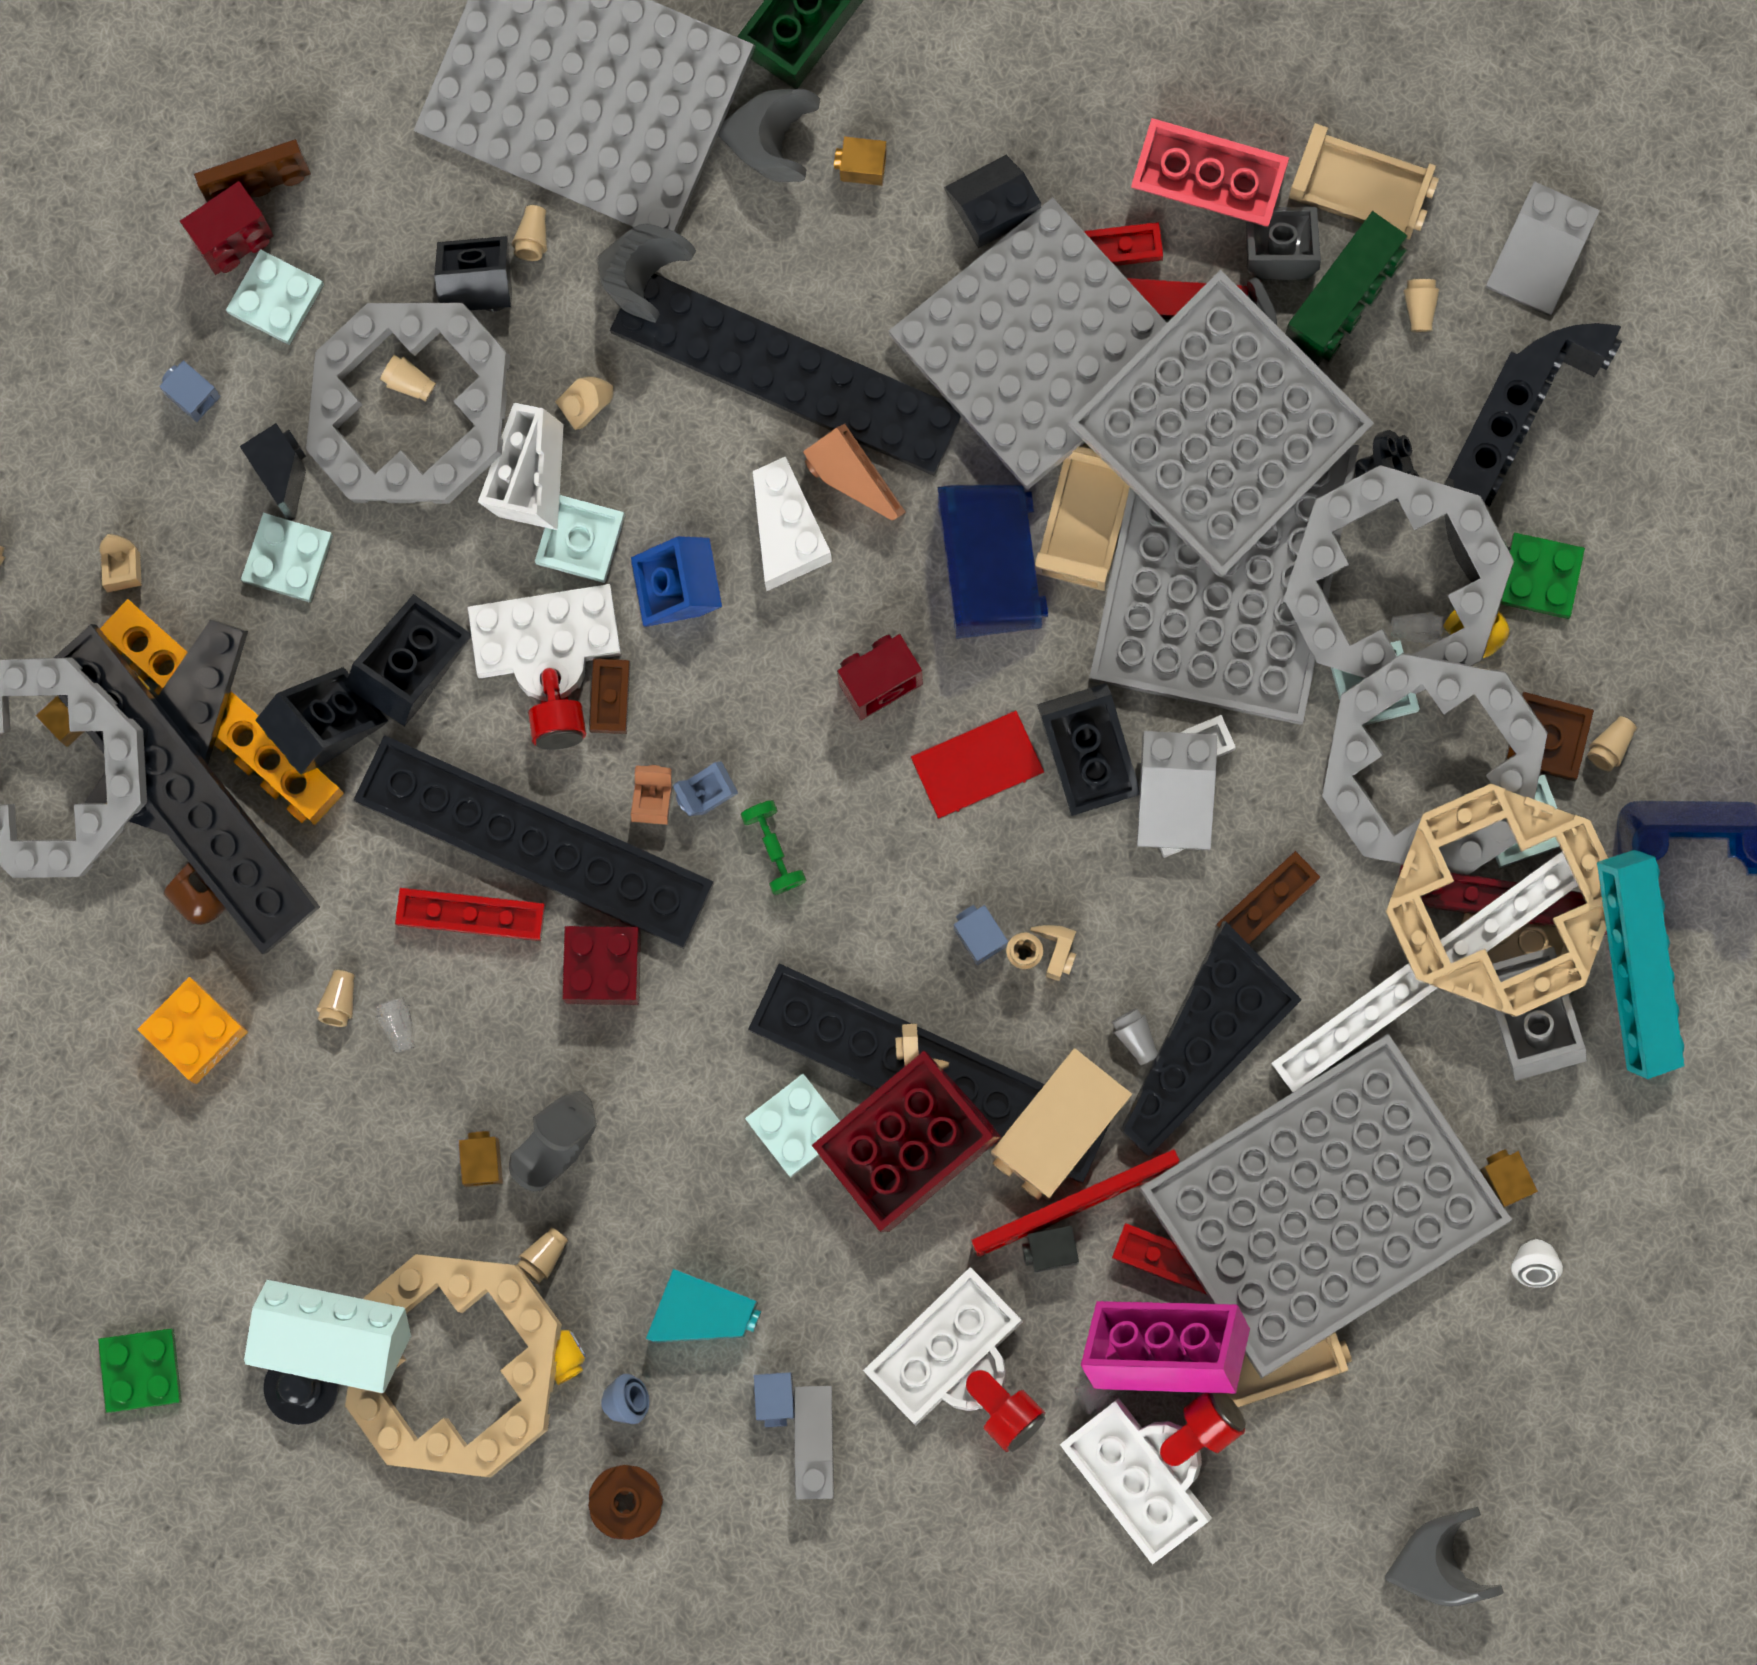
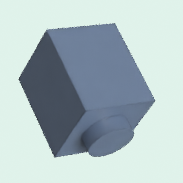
(189, 390)
(979, 933)
(774, 1398)

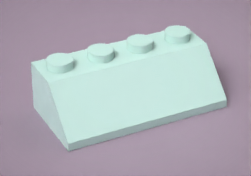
(326, 1336)

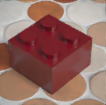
(227, 229)
(879, 675)
(601, 965)

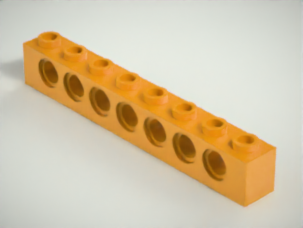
(320, 792)

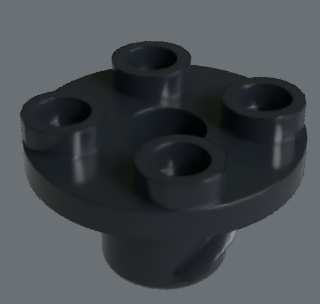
(1388, 451)
(299, 1398)

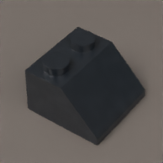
(993, 200)
(474, 273)
(278, 465)

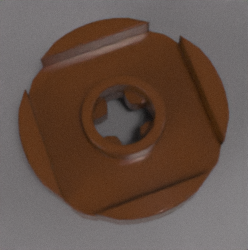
(604, 1505)

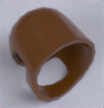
(192, 905)

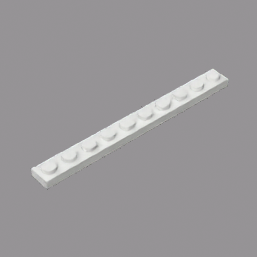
(1403, 990)

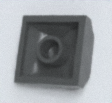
(1287, 247)

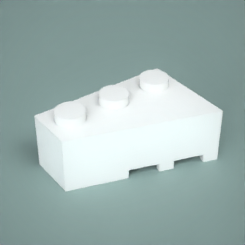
(527, 475)
(787, 527)

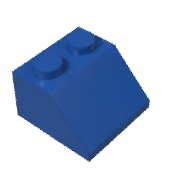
(676, 580)

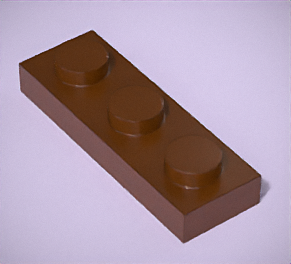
(1271, 898)

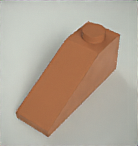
(848, 469)

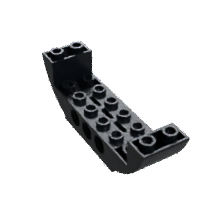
(1524, 384)

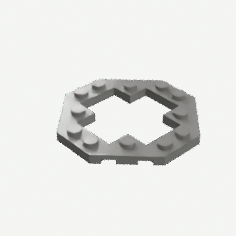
(334, 403)
(1422, 503)
(1449, 686)
(95, 823)

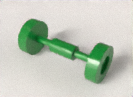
(759, 813)

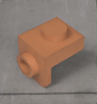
(652, 794)

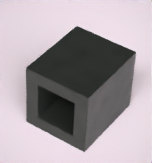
(1051, 1249)

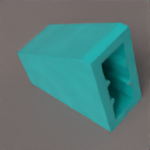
(701, 1311)

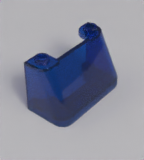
(990, 559)
(1651, 824)

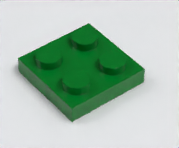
(1543, 575)
(139, 1370)

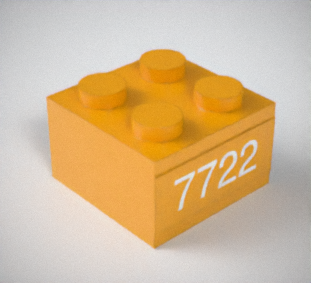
(192, 1030)

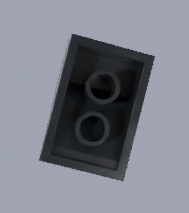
(407, 660)
(318, 720)
(1089, 749)

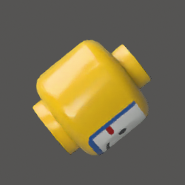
(568, 1357)

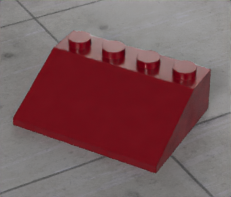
(906, 1142)

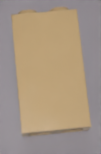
(1359, 181)
(1083, 521)
(1060, 1125)
(1315, 1364)

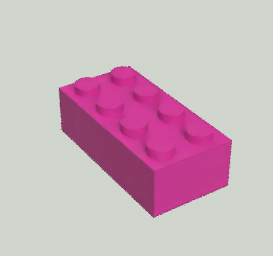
(1165, 1347)

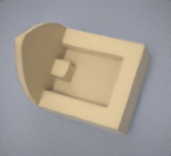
(585, 400)
(119, 563)
(1062, 958)
(908, 1046)

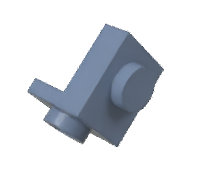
(705, 790)

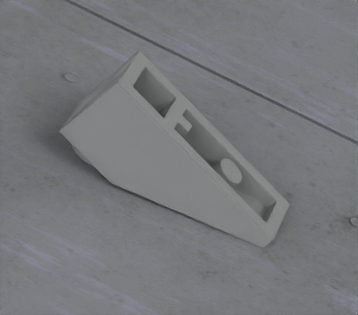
(814, 1443)

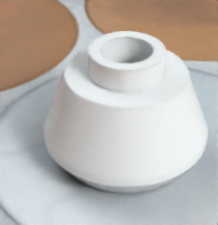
(1536, 1264)

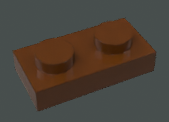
(610, 696)

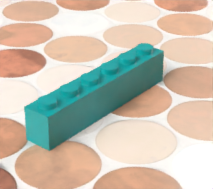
(1641, 963)

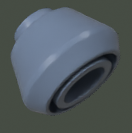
(626, 1400)

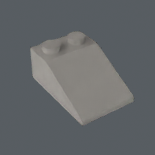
(1542, 248)
(1177, 790)
(1544, 1036)

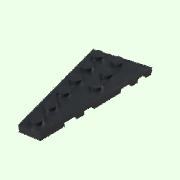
(195, 697)
(1218, 1025)

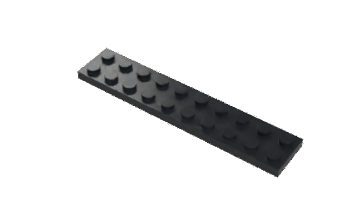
(792, 374)
(197, 806)
(534, 842)
(862, 1045)

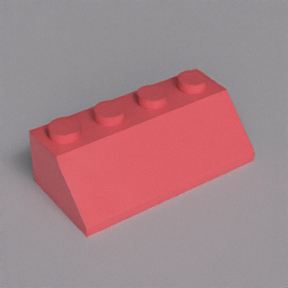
(1210, 172)

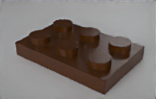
(256, 171)

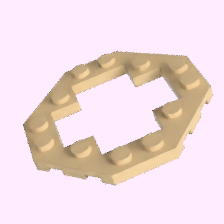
(1427, 871)
(529, 1373)

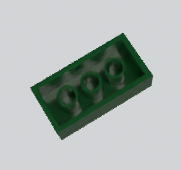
(795, 34)
(1345, 288)

